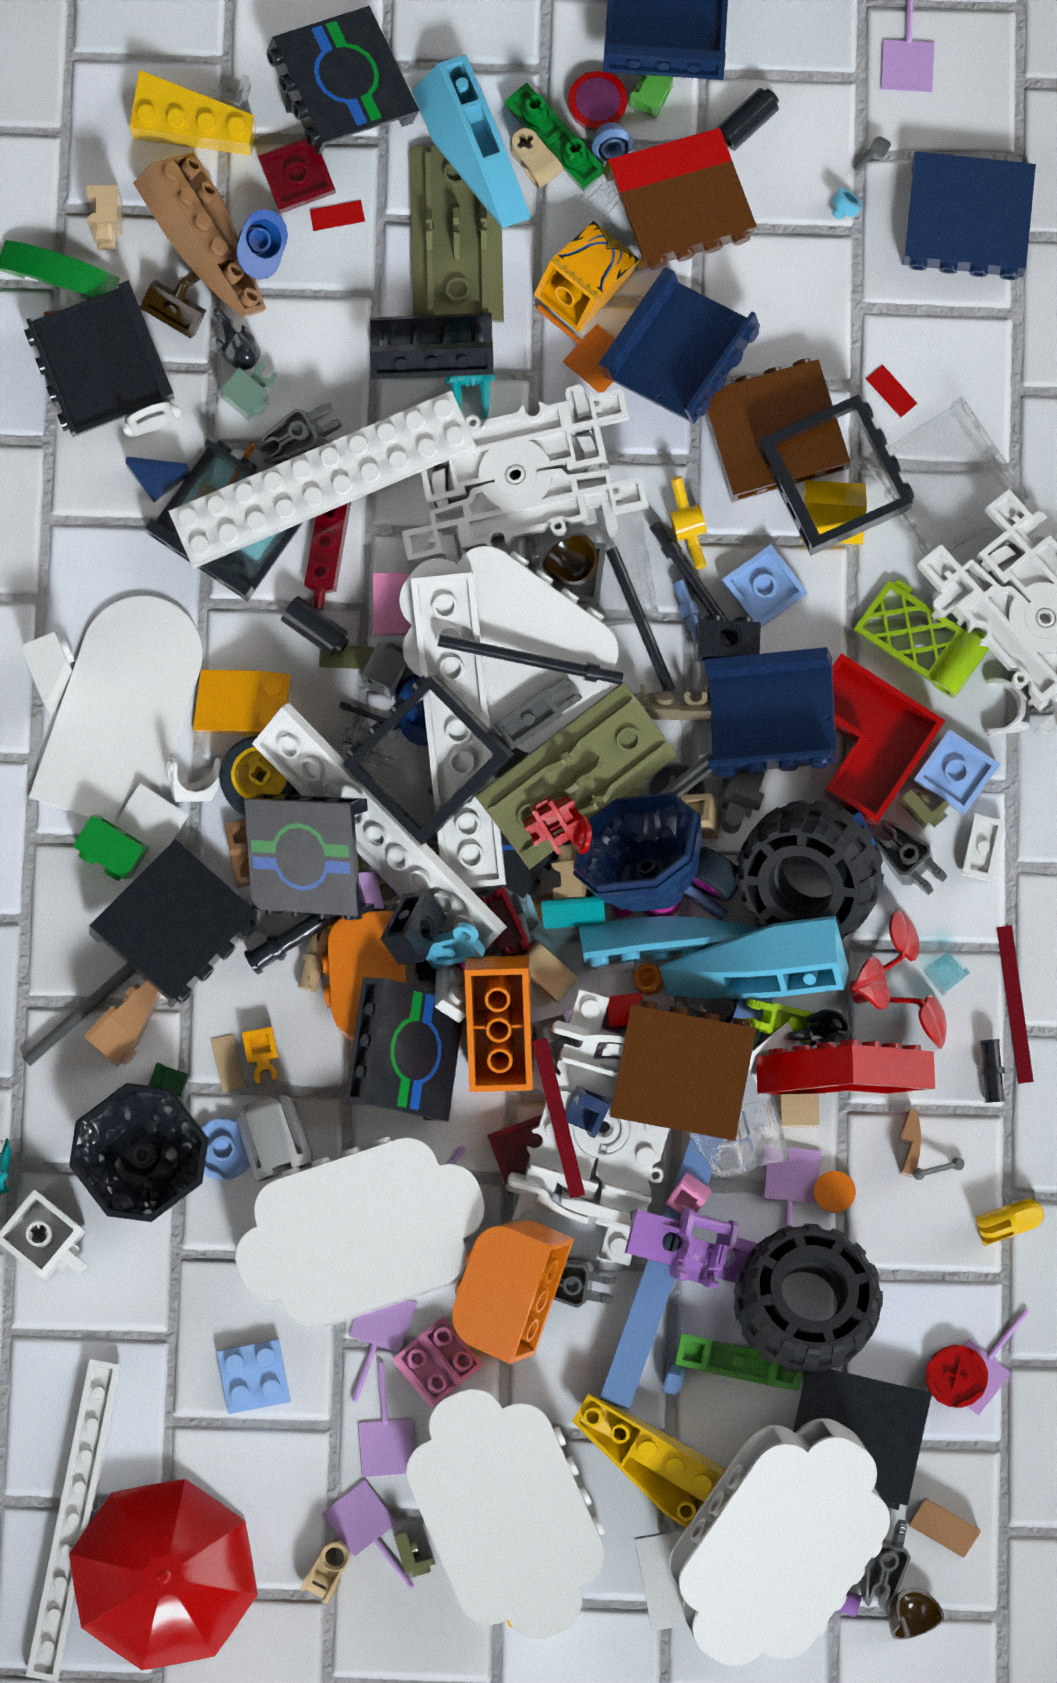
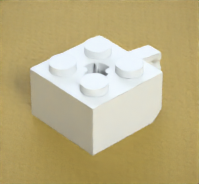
(58, 1248)

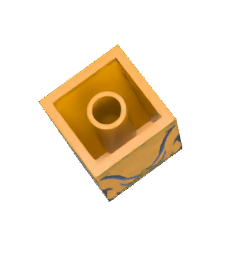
(585, 275)

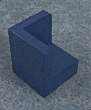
(587, 1110)

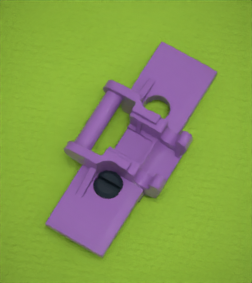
(687, 1257)

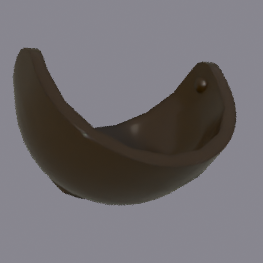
(572, 560)
(913, 1614)

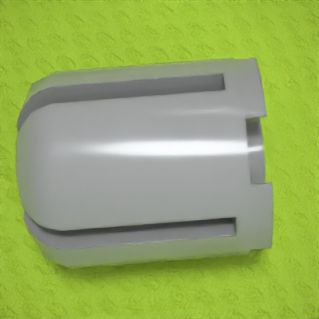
(273, 1136)

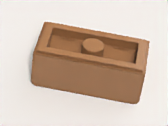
(944, 1527)

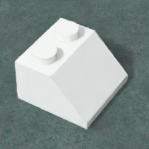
(50, 667)

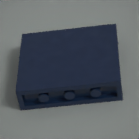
(666, 38)
(969, 215)

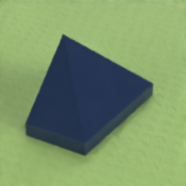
(157, 476)

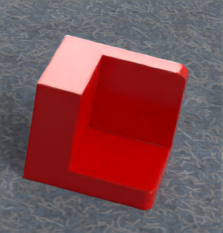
(619, 1008)

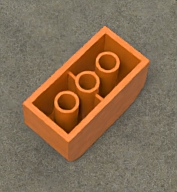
(354, 954)
(499, 1023)
(509, 1288)

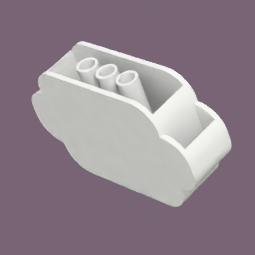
(525, 615)
(360, 1232)
(506, 1513)
(779, 1542)

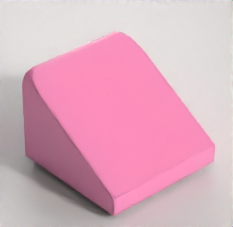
(688, 1194)

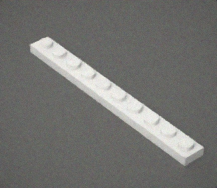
(73, 1518)

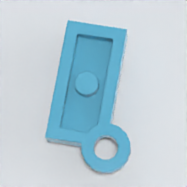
(455, 946)

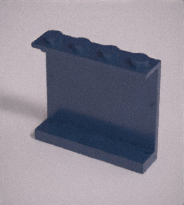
(678, 347)
(772, 711)

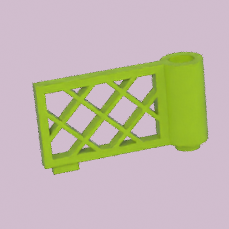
(955, 662)

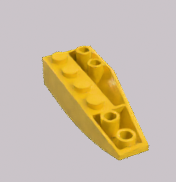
(658, 1464)

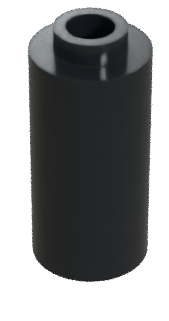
(748, 117)
(315, 626)

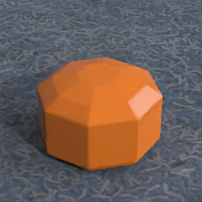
(648, 979)

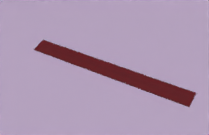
(1015, 1004)
(558, 1118)

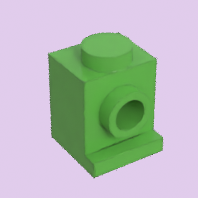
(651, 94)

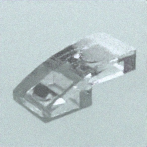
(600, 197)

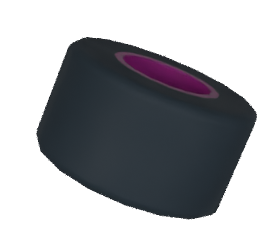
(716, 875)

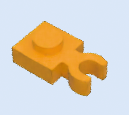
(260, 1049)

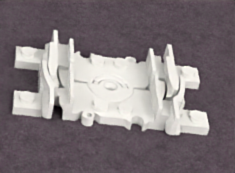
(540, 494)
(1007, 612)
(622, 1153)

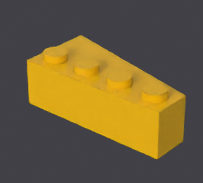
(189, 119)

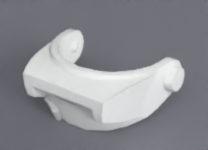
(170, 415)
(1022, 698)
(198, 791)

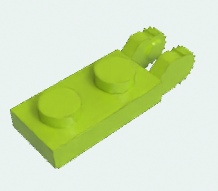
(777, 1015)

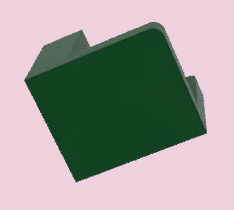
(169, 1078)

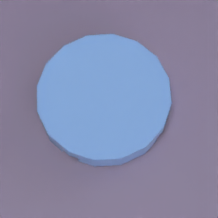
(225, 1150)

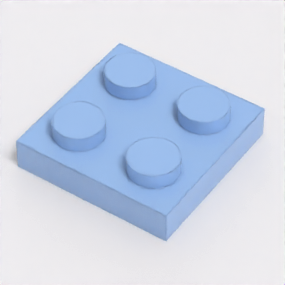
(764, 586)
(956, 772)
(253, 1376)

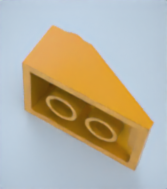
(239, 700)

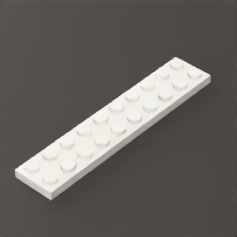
(322, 479)
(471, 839)
(381, 840)

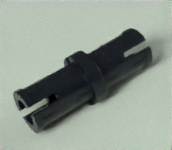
(992, 1070)

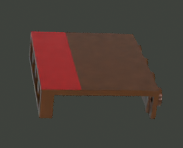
(682, 198)

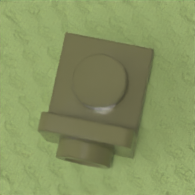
(919, 810)
(408, 1550)

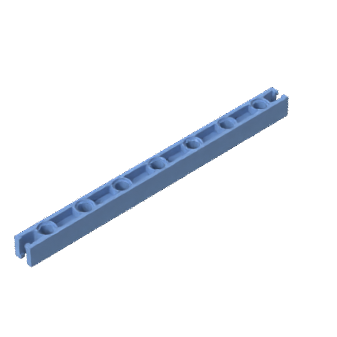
(656, 1280)

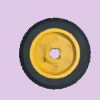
(239, 775)

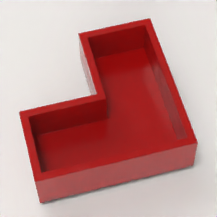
(888, 738)
(846, 1068)

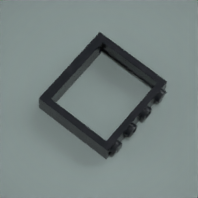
(812, 539)
(399, 710)

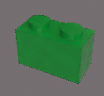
(110, 847)

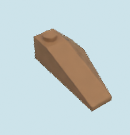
(122, 1028)

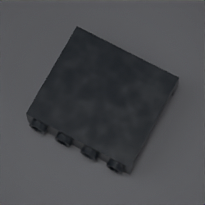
(99, 360)
(175, 923)
(883, 1417)

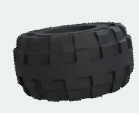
(825, 837)
(780, 1332)

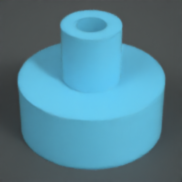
(845, 203)

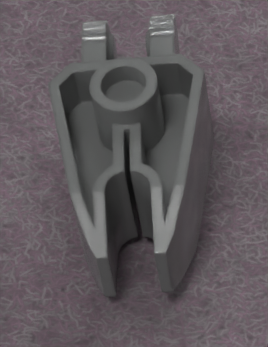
(298, 434)
(740, 799)
(908, 856)
(577, 1282)
(886, 1569)

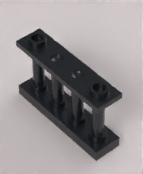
(431, 346)

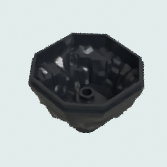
(108, 1146)

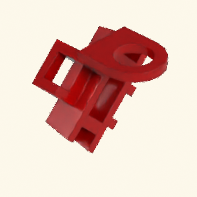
(557, 816)

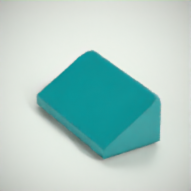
(572, 912)

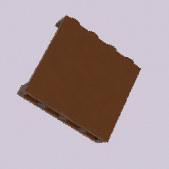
(767, 404)
(683, 1070)

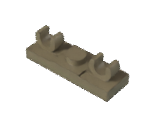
(675, 706)

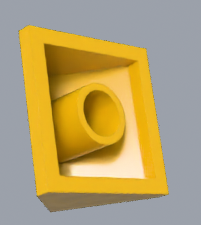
(835, 504)

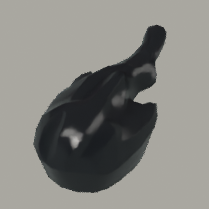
(239, 347)
(826, 1027)

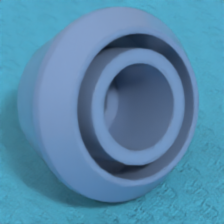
(611, 141)

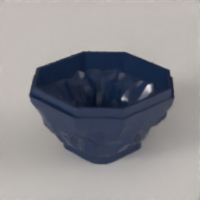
(642, 852)

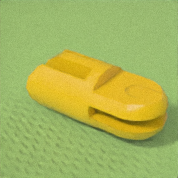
(1009, 1220)

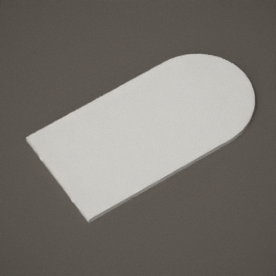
(121, 708)

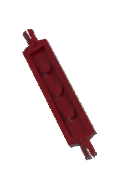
(326, 553)

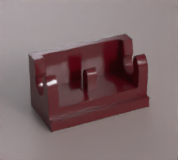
(513, 938)

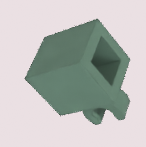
(247, 392)

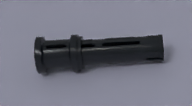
(276, 947)

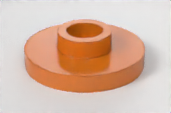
(834, 1191)

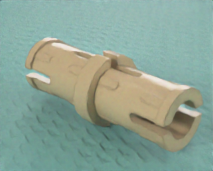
(314, 961)

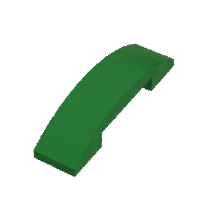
(56, 269)

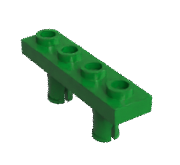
(571, 151)

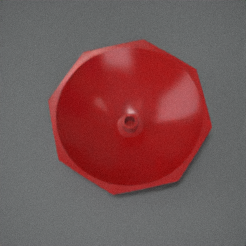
(163, 1574)

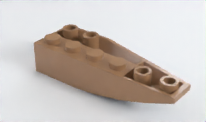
(199, 228)

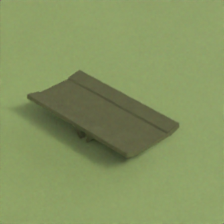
(453, 242)
(589, 759)

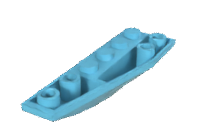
(469, 137)
(652, 937)
(764, 963)

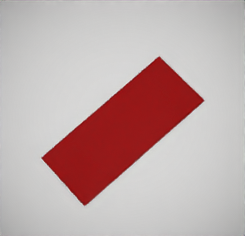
(337, 215)
(891, 391)

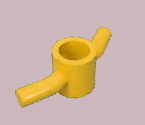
(688, 522)

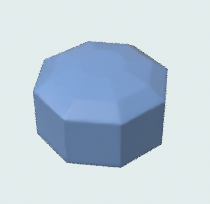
(673, 1379)

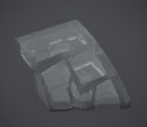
(757, 1143)

